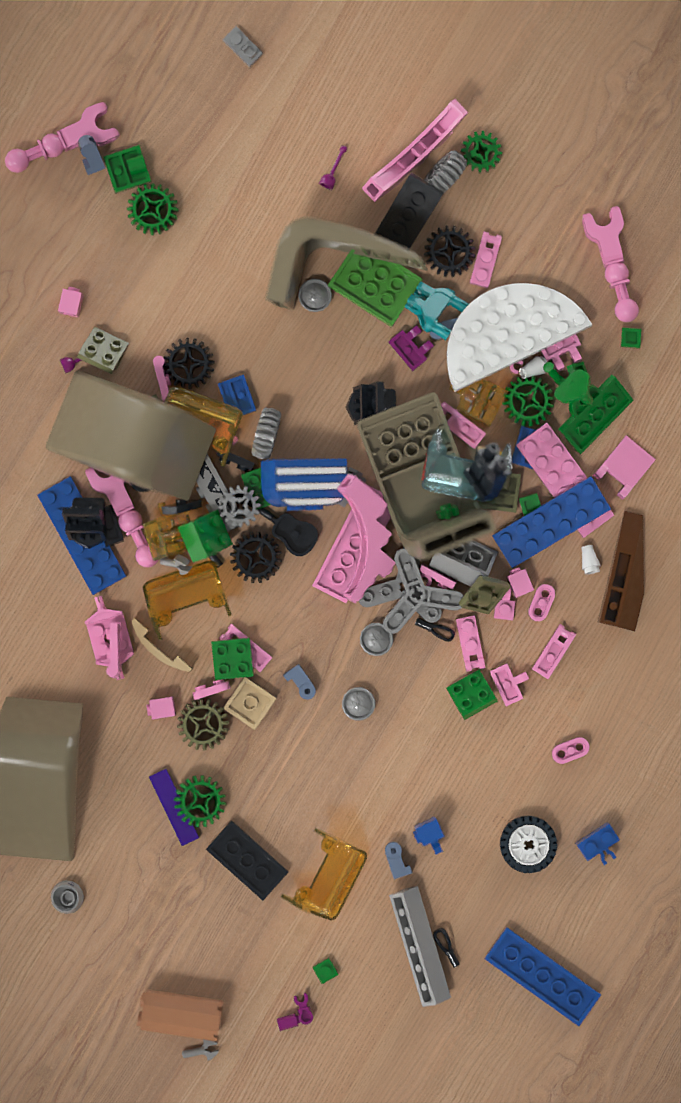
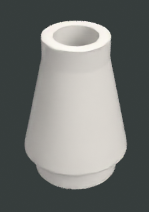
(533, 368)
(589, 560)

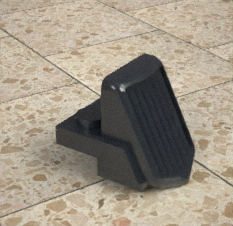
(369, 401)
(86, 521)

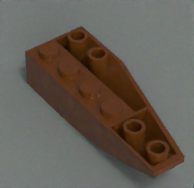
(626, 576)

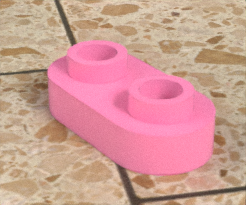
(541, 602)
(203, 691)
(569, 748)

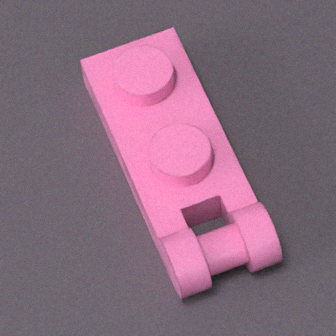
(485, 260)
(163, 379)
(463, 427)
(470, 642)
(113, 651)
(553, 652)
(259, 656)

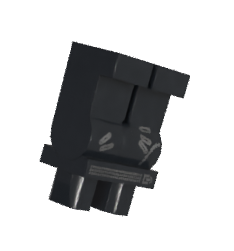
(488, 472)

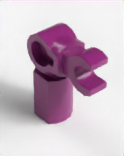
(290, 1021)

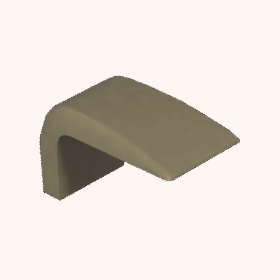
(308, 234)
(130, 436)
(397, 452)
(39, 777)

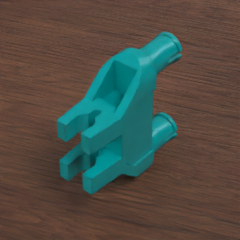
(431, 304)

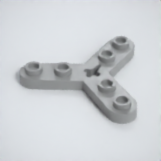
(390, 591)
(407, 604)

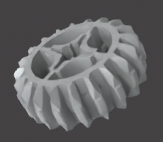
(446, 171)
(266, 433)

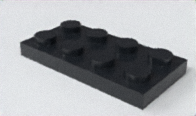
(409, 212)
(247, 860)

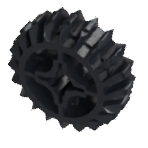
(457, 250)
(197, 363)
(240, 550)

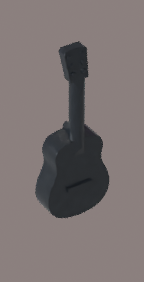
(295, 534)

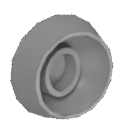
(315, 295)
(376, 639)
(358, 703)
(67, 897)

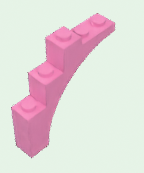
(416, 152)
(373, 536)

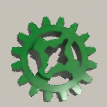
(489, 149)

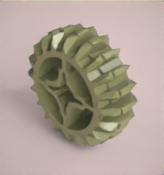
(194, 739)

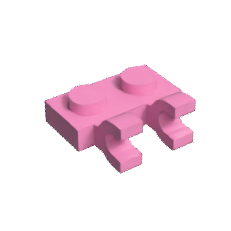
(568, 345)

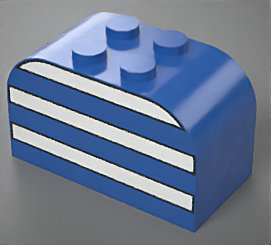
(303, 482)

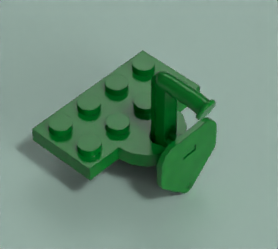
(590, 407)

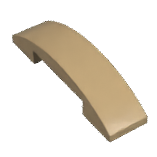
(141, 632)

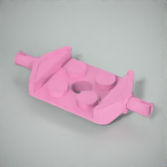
(97, 628)

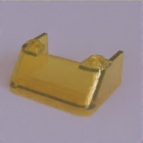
(213, 412)
(177, 592)
(333, 879)

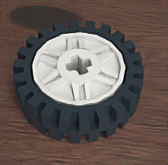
(530, 859)

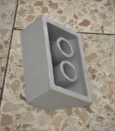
(465, 562)

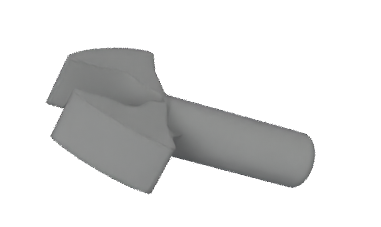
(178, 562)
(201, 1050)

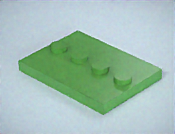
(375, 285)

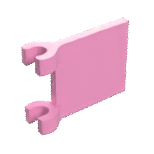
(626, 465)

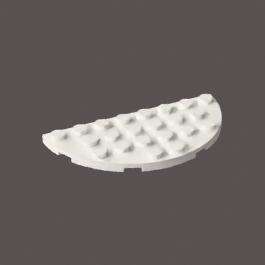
(507, 328)

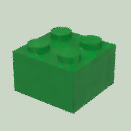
(205, 536)

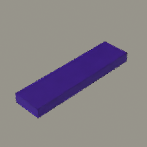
(166, 793)

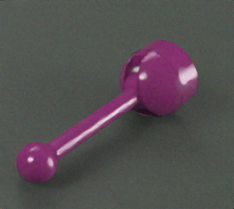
(328, 180)
(68, 363)

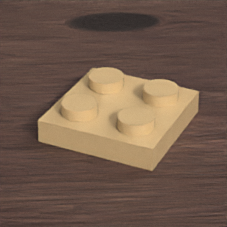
(249, 703)

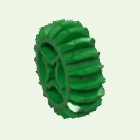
(145, 213)
(536, 405)
(204, 809)

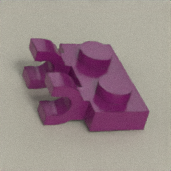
(407, 350)

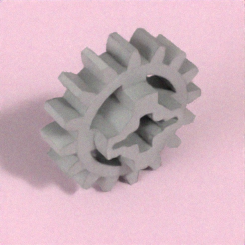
(232, 500)

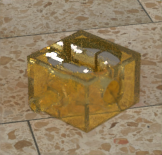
(480, 401)
(164, 535)

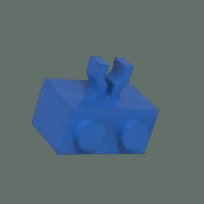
(429, 832)
(597, 842)

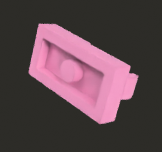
(444, 581)

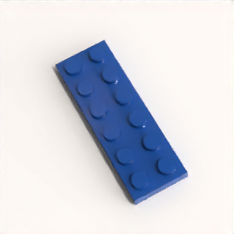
(551, 522)
(98, 564)
(542, 976)

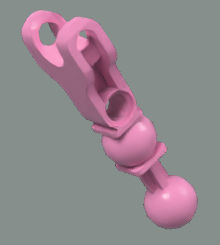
(65, 139)
(616, 272)
(129, 519)

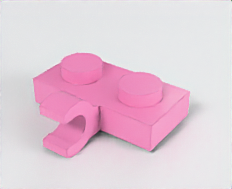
(507, 684)

